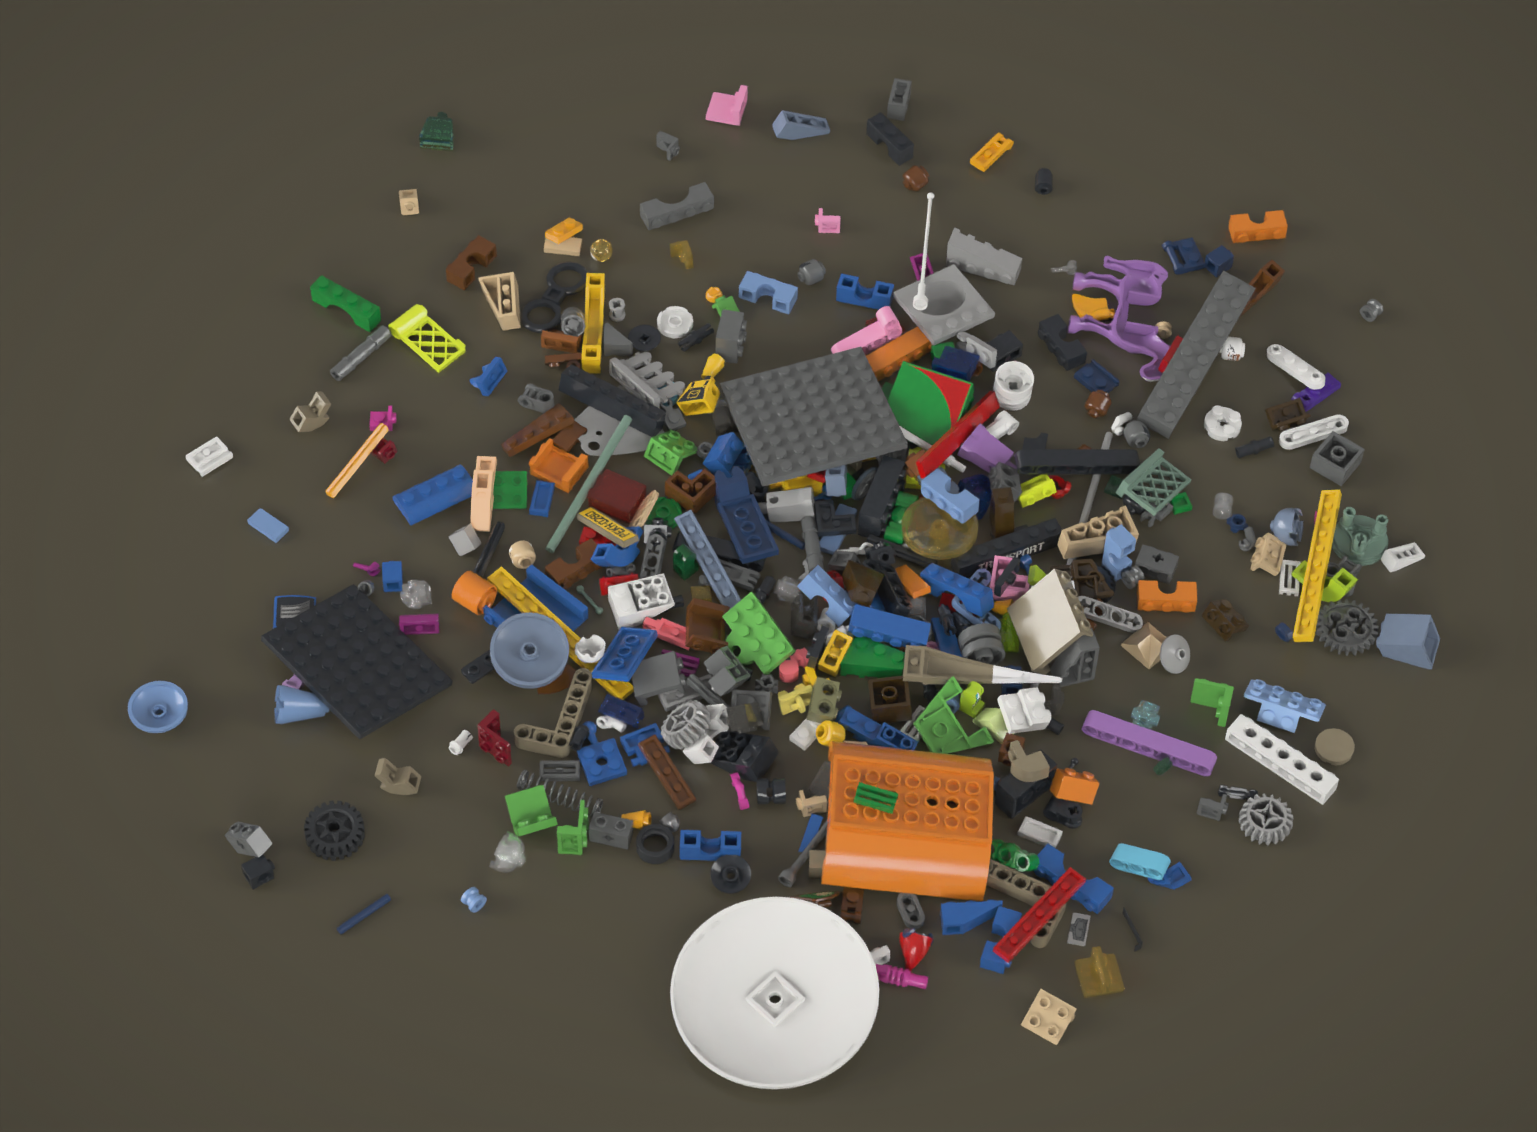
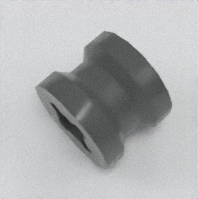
(1371, 310)
(1131, 577)

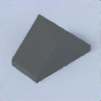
(615, 343)

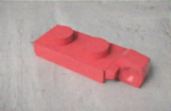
(667, 631)

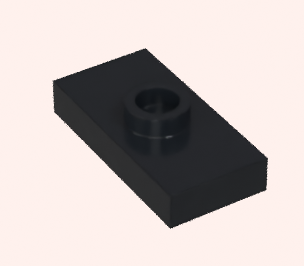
(1007, 577)

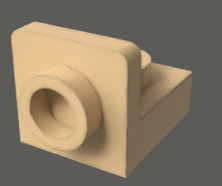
(408, 202)
(814, 804)

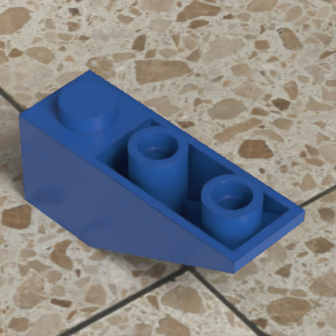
(962, 917)

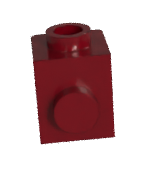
(384, 450)

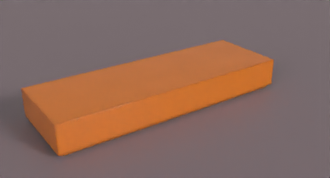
(912, 582)

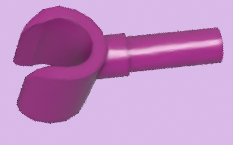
(372, 570)

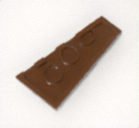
(541, 428)

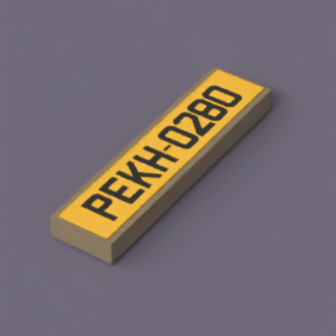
(607, 527)

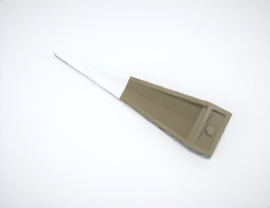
(937, 667)

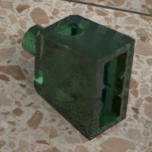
(437, 133)

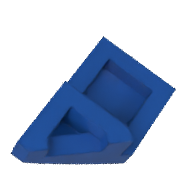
(1173, 878)

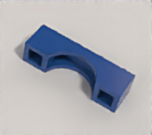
(975, 596)
(1093, 893)

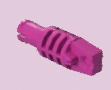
(902, 977)

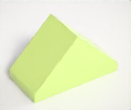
(994, 723)

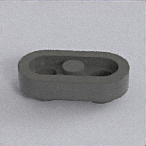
(910, 911)

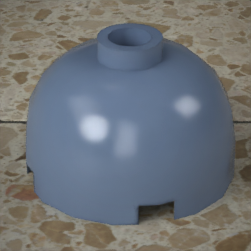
(1288, 526)

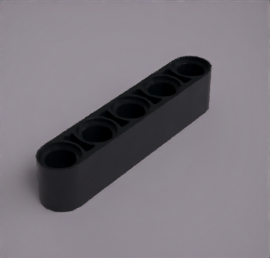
(724, 550)

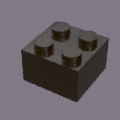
(890, 699)

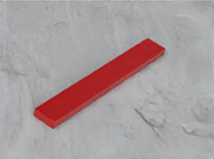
(957, 434)

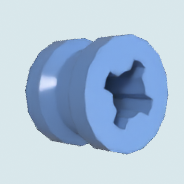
(473, 899)

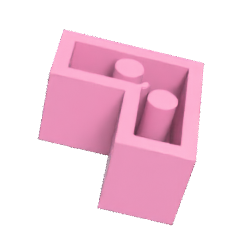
(1013, 591)

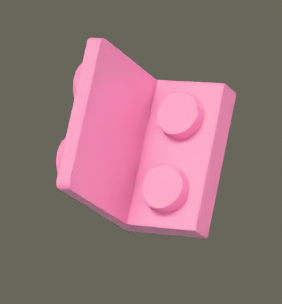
(728, 108)

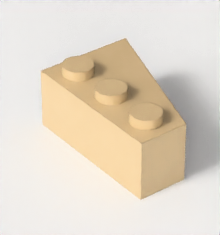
(503, 297)

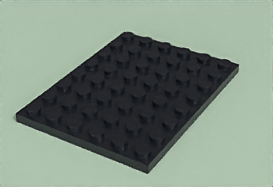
(356, 661)

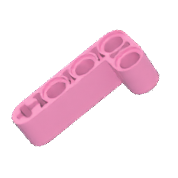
(874, 335)

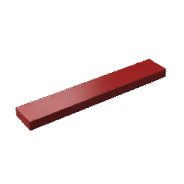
(1039, 915)

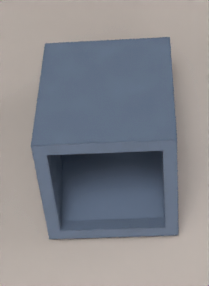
(1409, 639)

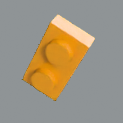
(563, 230)

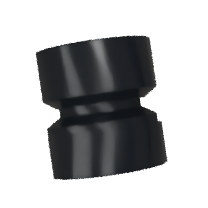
(778, 791)

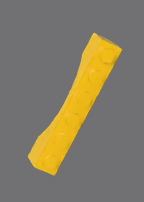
(593, 322)

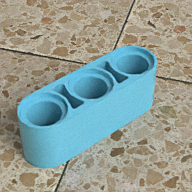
(1140, 861)

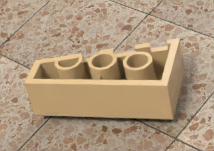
(1090, 537)

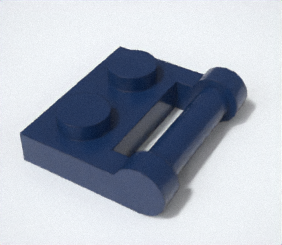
(1189, 255)

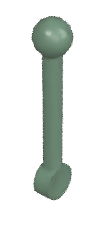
(580, 589)

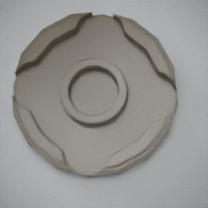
(1334, 746)

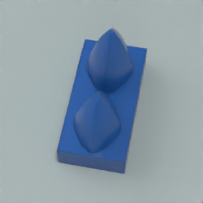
(490, 377)

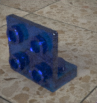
(956, 363)
(979, 486)

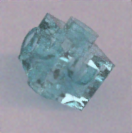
(1146, 715)

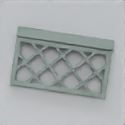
(1143, 474)

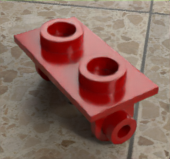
(605, 582)

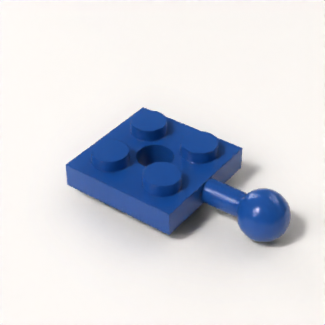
(600, 750)

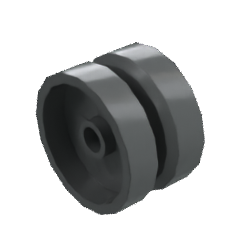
(982, 643)

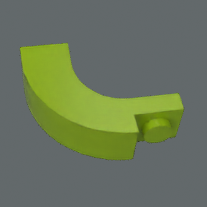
(1334, 587)

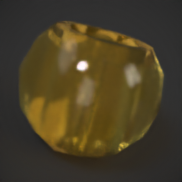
(601, 250)

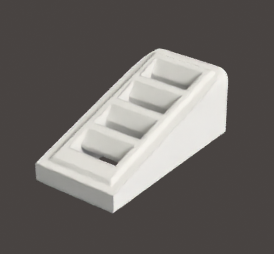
(1395, 563)

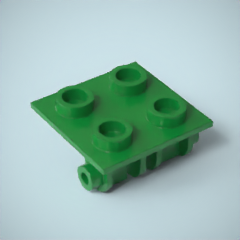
(510, 490)

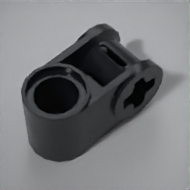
(756, 487)
(1062, 811)

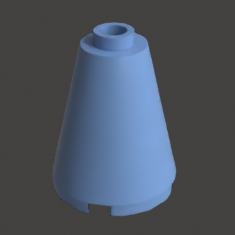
(297, 705)

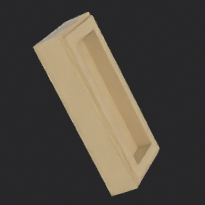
(571, 246)

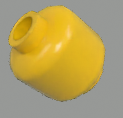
(830, 731)

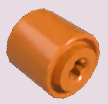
(474, 592)

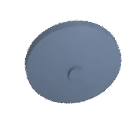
(529, 650)

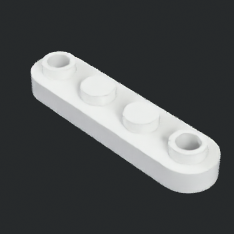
(1295, 366)
(1313, 432)

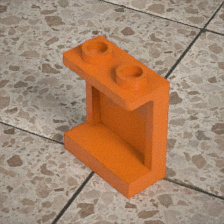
(558, 466)

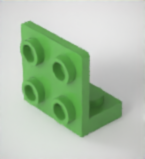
(668, 450)
(1213, 695)
(530, 810)
(573, 839)

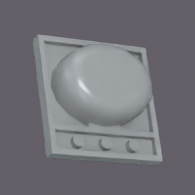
(951, 305)

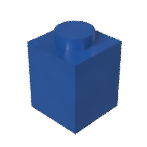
(392, 576)

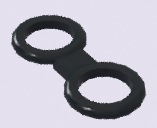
(553, 297)

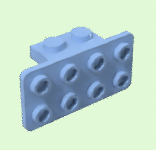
(1283, 707)

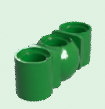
(893, 530)
(1018, 856)

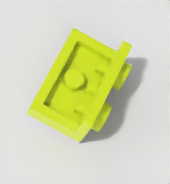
(1036, 489)

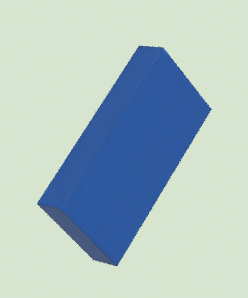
(542, 498)

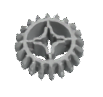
(685, 724)
(1277, 824)

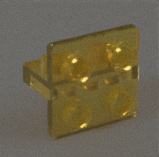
(1099, 974)

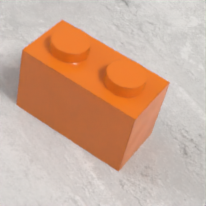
(1074, 785)

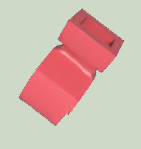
(789, 668)

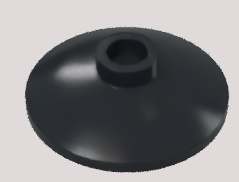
(730, 865)

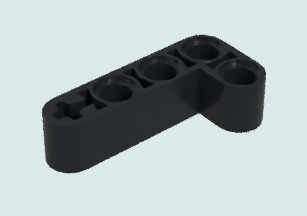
(891, 589)

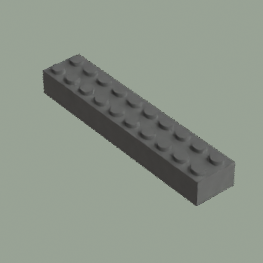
(1195, 354)

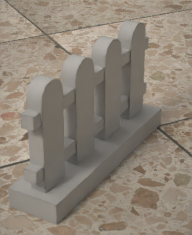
(636, 380)

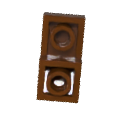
(569, 436)

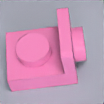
(827, 224)

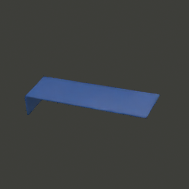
(811, 830)

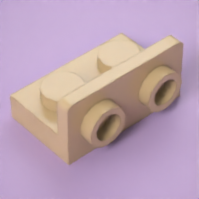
(1268, 554)

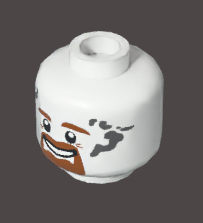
(1233, 349)

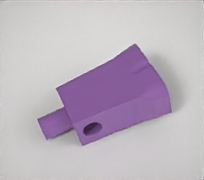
(985, 450)

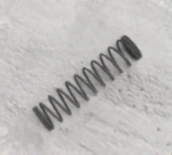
(521, 784)

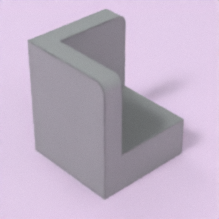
(465, 539)

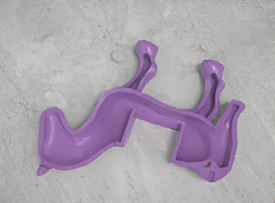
(1137, 287)

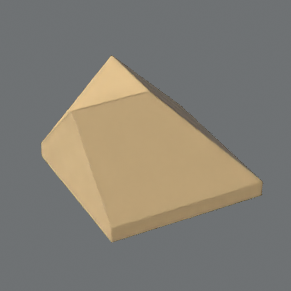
(1145, 645)

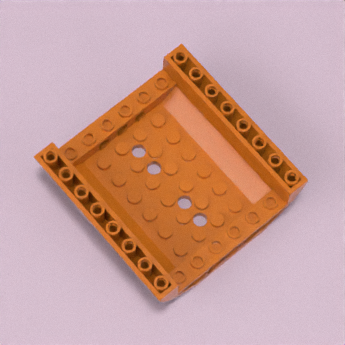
(919, 845)

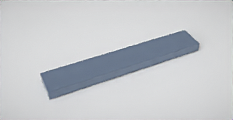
(707, 559)

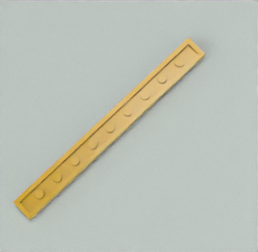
(1317, 566)
(526, 603)

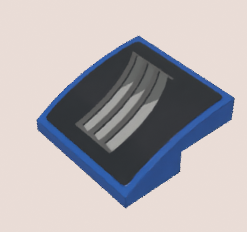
(289, 606)

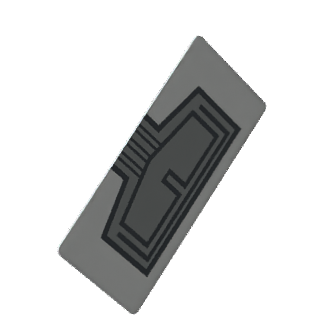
(1079, 929)

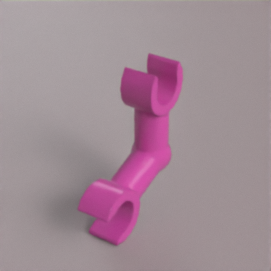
(739, 786)

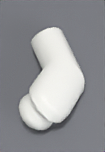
(1118, 422)
(609, 722)

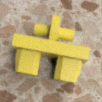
(795, 700)

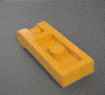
(991, 152)

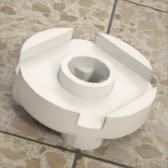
(1222, 414)

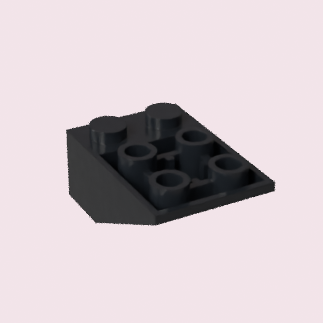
(745, 754)

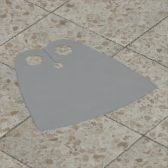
(596, 421)

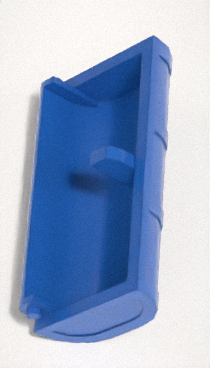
(434, 494)

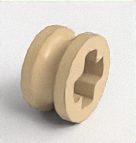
(1164, 329)

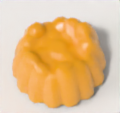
(712, 294)

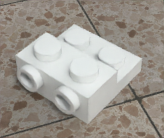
(1024, 710)

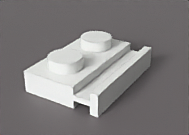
(209, 456)

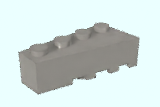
(982, 258)

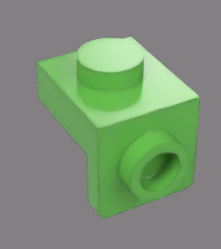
(726, 304)

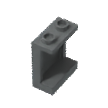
(658, 676)

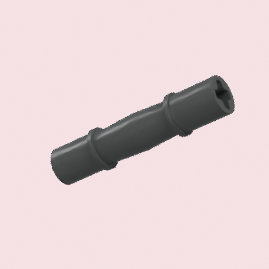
(360, 353)
(812, 544)

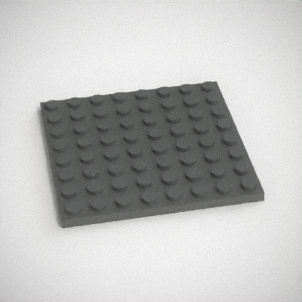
(812, 416)

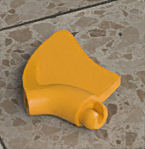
(1092, 306)

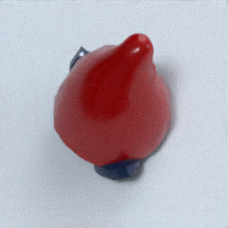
(914, 946)

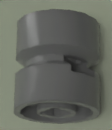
(573, 321)

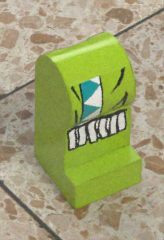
(971, 699)

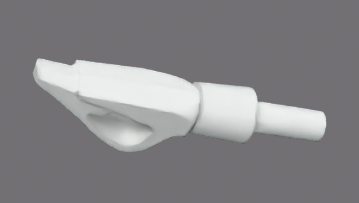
(858, 550)

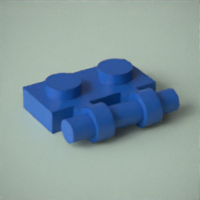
(631, 740)

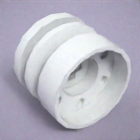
(1013, 385)

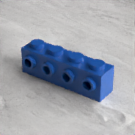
(888, 627)

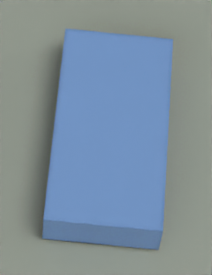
(268, 525)

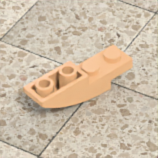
(482, 493)

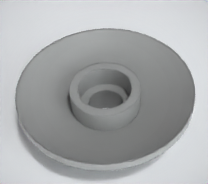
(1175, 654)

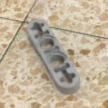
(1107, 611)

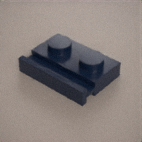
(1096, 377)

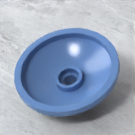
(154, 699)

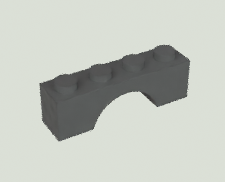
(657, 213)

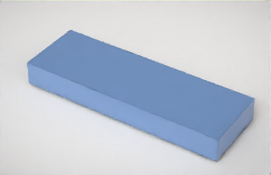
(831, 543)

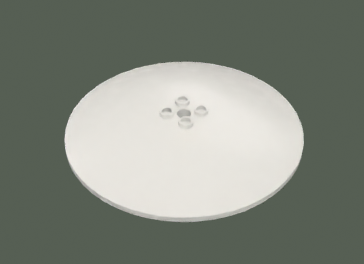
(766, 951)

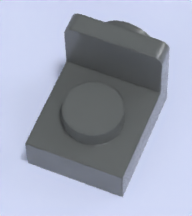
(668, 143)
(840, 559)
(1212, 809)

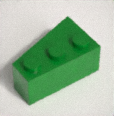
(872, 659)

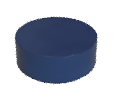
(1284, 632)

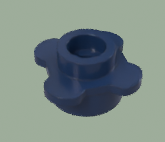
(1239, 519)

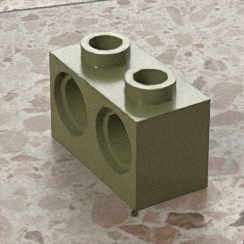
(821, 700)

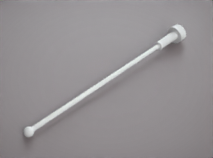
(920, 301)

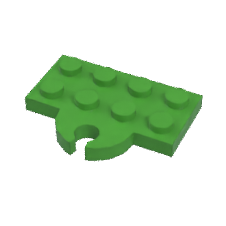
(756, 635)

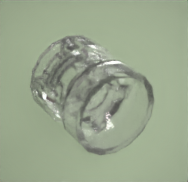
(1223, 506)

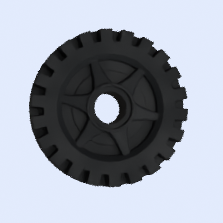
(335, 844)

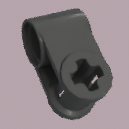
(537, 398)

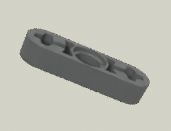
(650, 547)

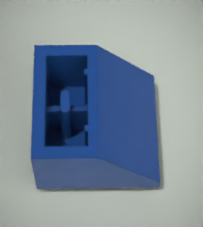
(726, 453)

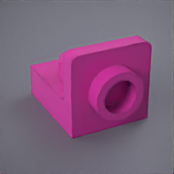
(387, 418)

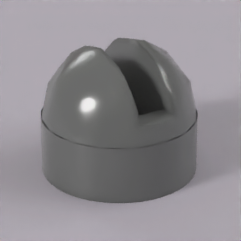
(364, 585)

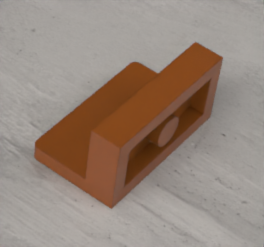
(559, 341)

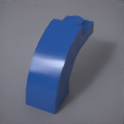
(616, 556)

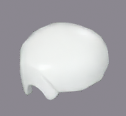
(590, 649)

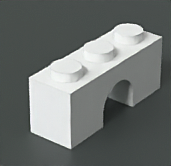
(705, 749)

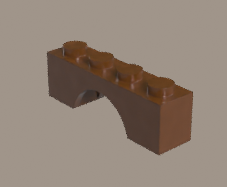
(1264, 282)

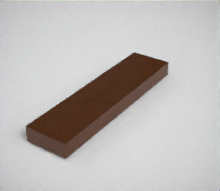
(667, 772)

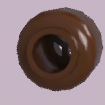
(915, 178)
(1098, 403)

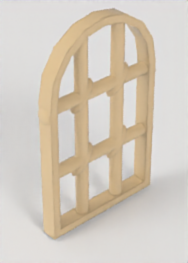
(644, 509)

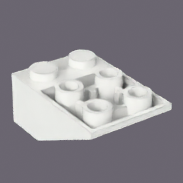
(639, 599)

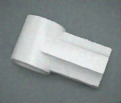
(1002, 425)

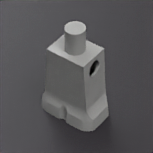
(789, 505)

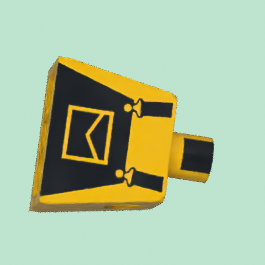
(699, 397)

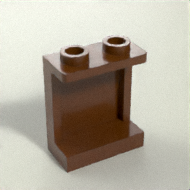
(705, 625)

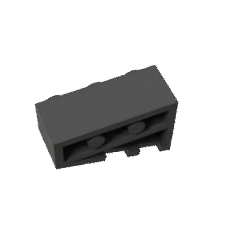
(1077, 661)

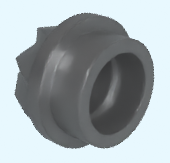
(670, 821)

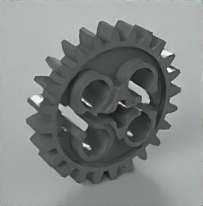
(1347, 627)

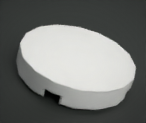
(675, 322)

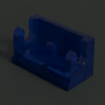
(622, 711)

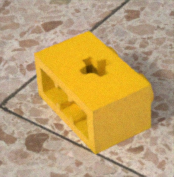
(834, 653)

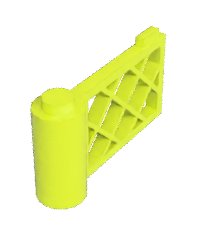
(415, 319)

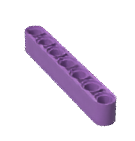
(1149, 743)

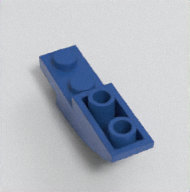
(874, 733)

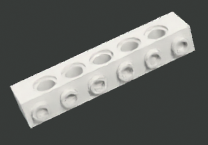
(1285, 768)

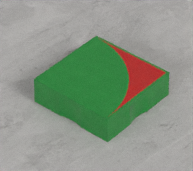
(928, 401)

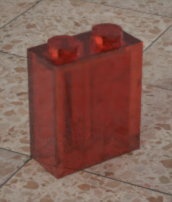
(616, 495)

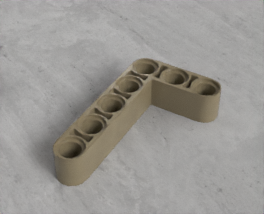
(566, 720)
(1026, 894)

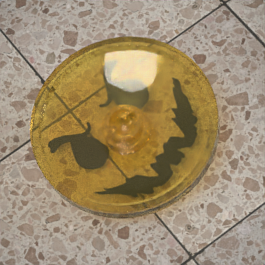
(935, 533)

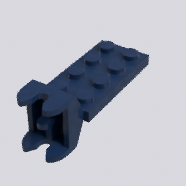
(743, 517)

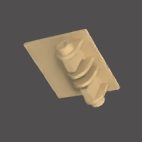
(1049, 1017)

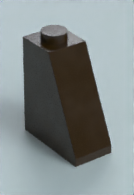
(1002, 512)
(861, 583)

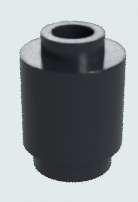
(1043, 181)

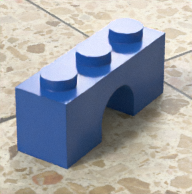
(853, 293)
(696, 847)
(1002, 923)

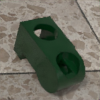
(684, 559)

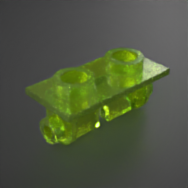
(1008, 634)

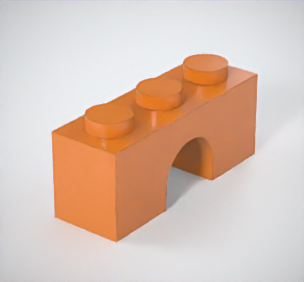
(1245, 230)
(1152, 599)

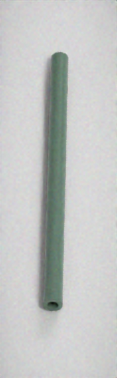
(588, 484)

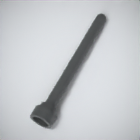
(788, 876)

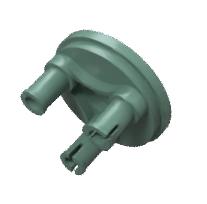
(1360, 537)

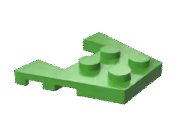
(941, 728)

